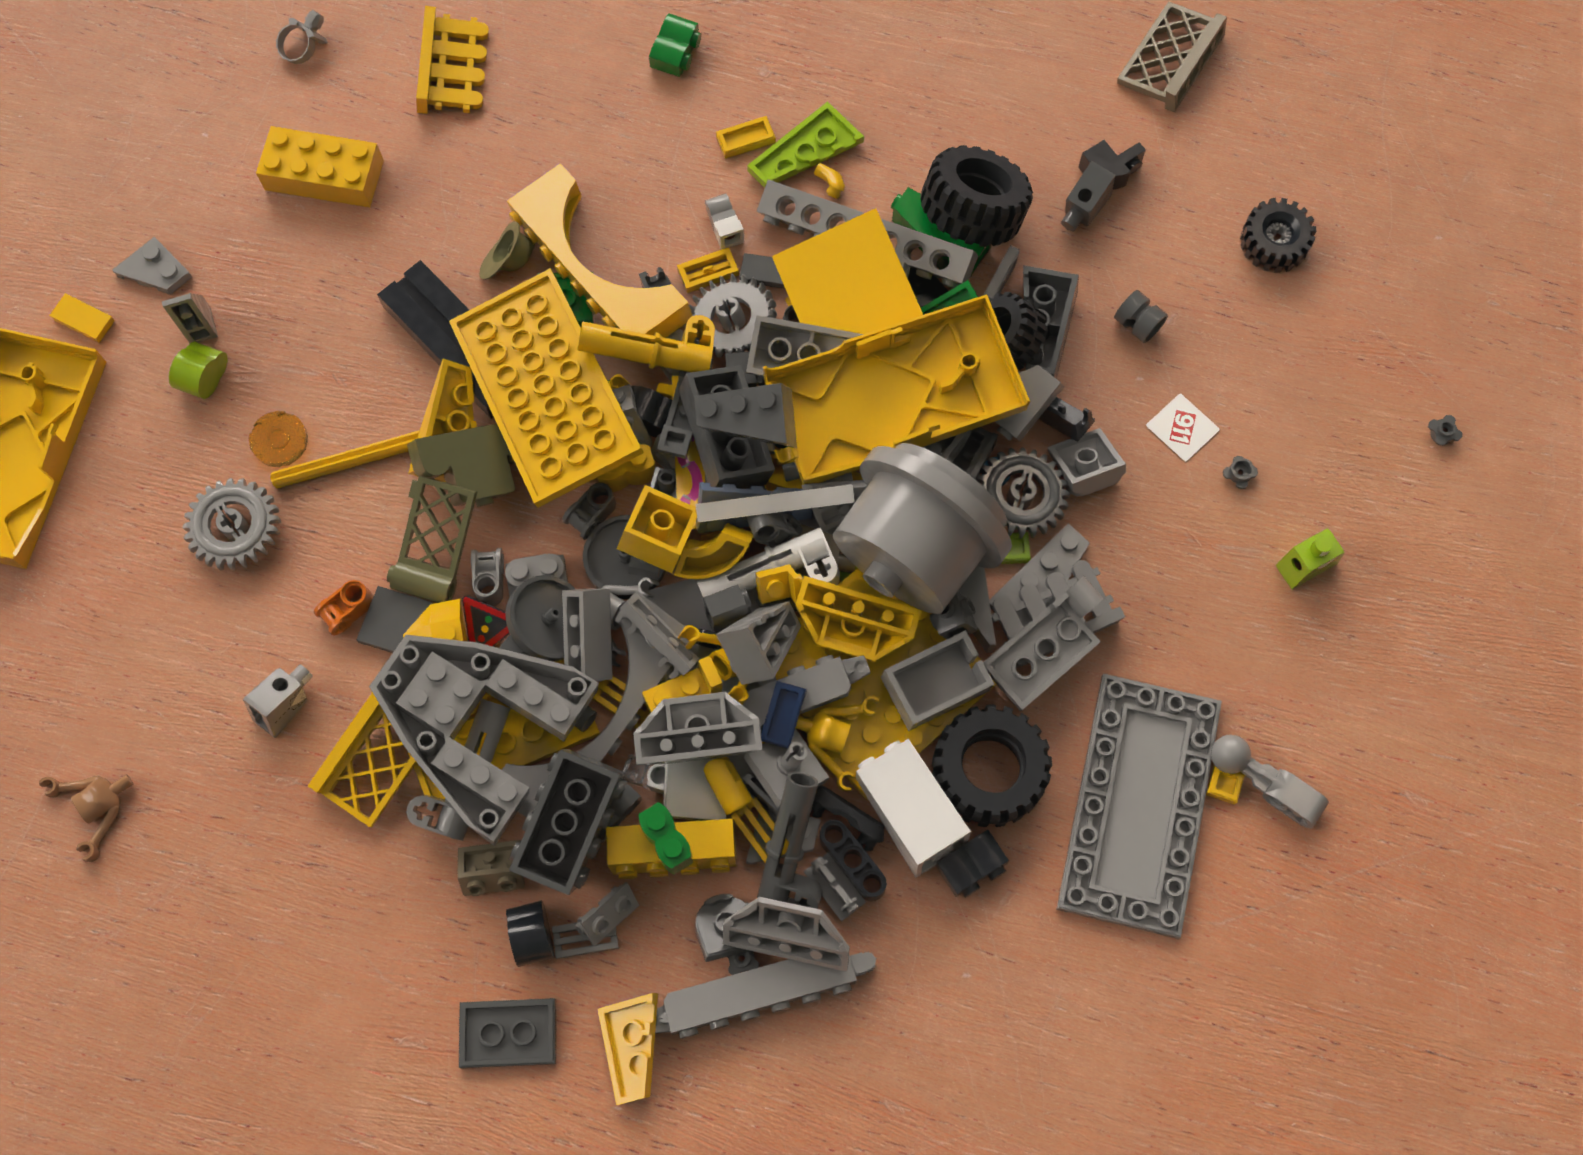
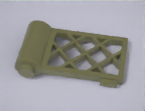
(425, 578)

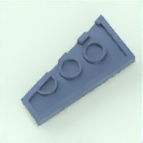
(728, 492)

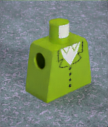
(1315, 556)

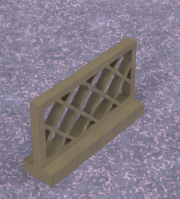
(1194, 59)

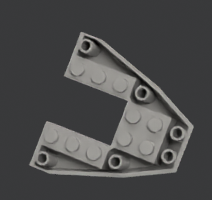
(436, 685)

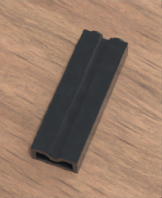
(424, 309)

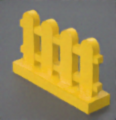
(446, 73)

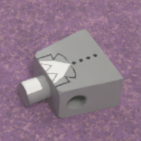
(278, 699)

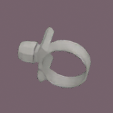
(312, 22)

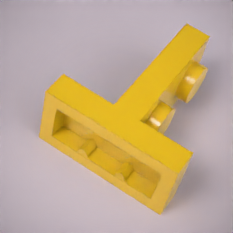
(695, 682)

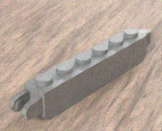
(824, 684)
(754, 991)

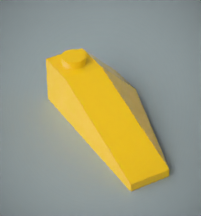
(449, 404)

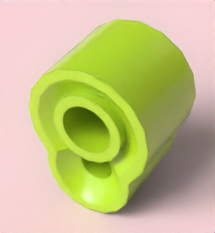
(197, 369)

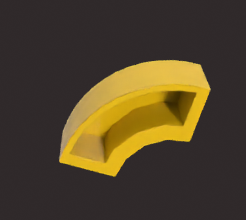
(714, 555)

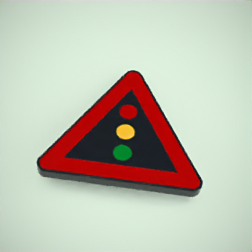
(484, 622)

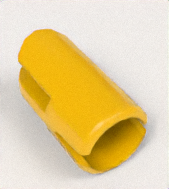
(727, 785)

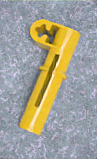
(653, 349)

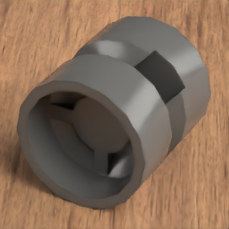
(1142, 317)

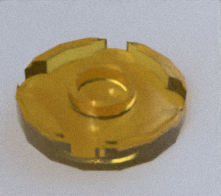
(278, 439)

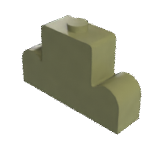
(468, 459)

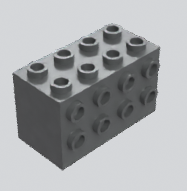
(567, 821)

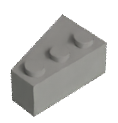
(760, 642)

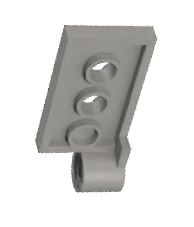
(1063, 629)

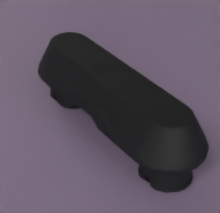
(871, 829)

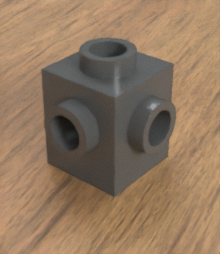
(955, 617)

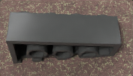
(1055, 297)

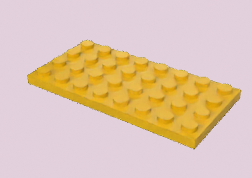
(542, 390)

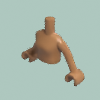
(94, 800)

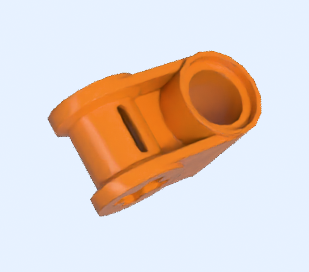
(343, 608)

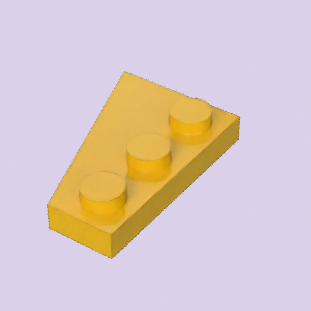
(629, 1045)

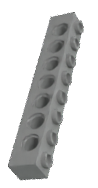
(778, 196)

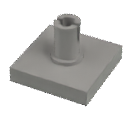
(775, 763)

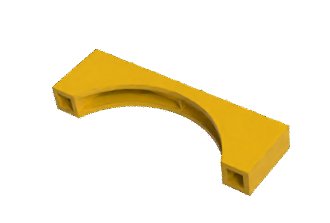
(546, 215)

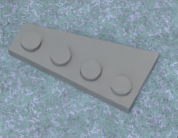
(1055, 556)

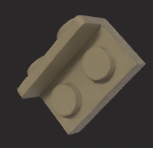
(487, 869)

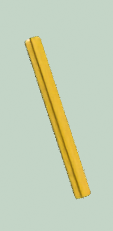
(342, 460)

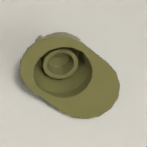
(508, 253)

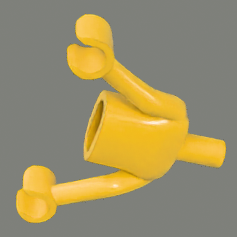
(719, 659)
(831, 734)

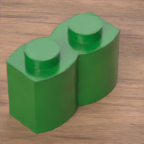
(674, 45)
(662, 833)

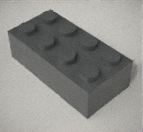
(723, 456)

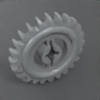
(731, 294)
(251, 538)

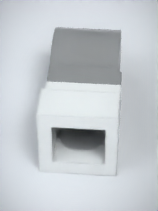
(724, 221)

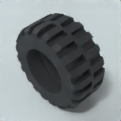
(976, 195)
(1013, 733)

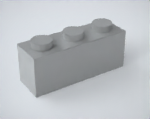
(588, 632)

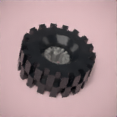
(1280, 218)

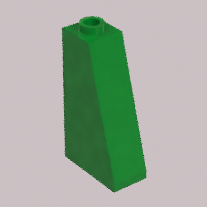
(910, 214)

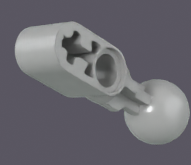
(1279, 787)

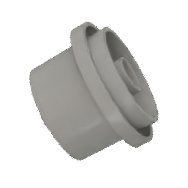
(921, 527)

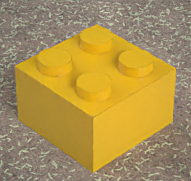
(658, 529)

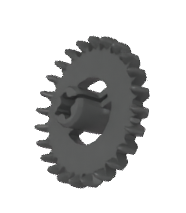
(1029, 466)

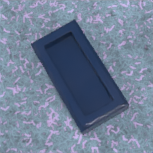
(783, 714)

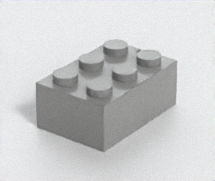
(936, 680)

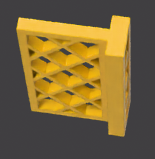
(345, 751)

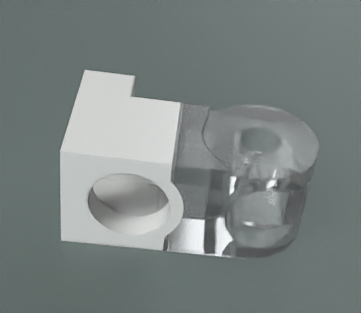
(648, 776)

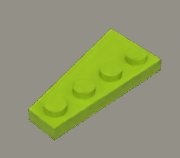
(806, 145)

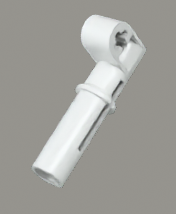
(796, 552)

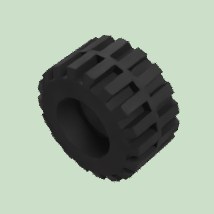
(1021, 326)

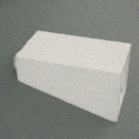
(912, 806)

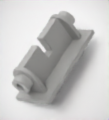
(836, 887)
(608, 914)

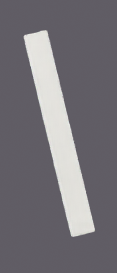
(775, 503)

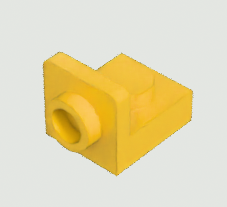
(778, 584)

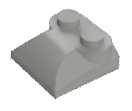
(1088, 463)
(525, 568)

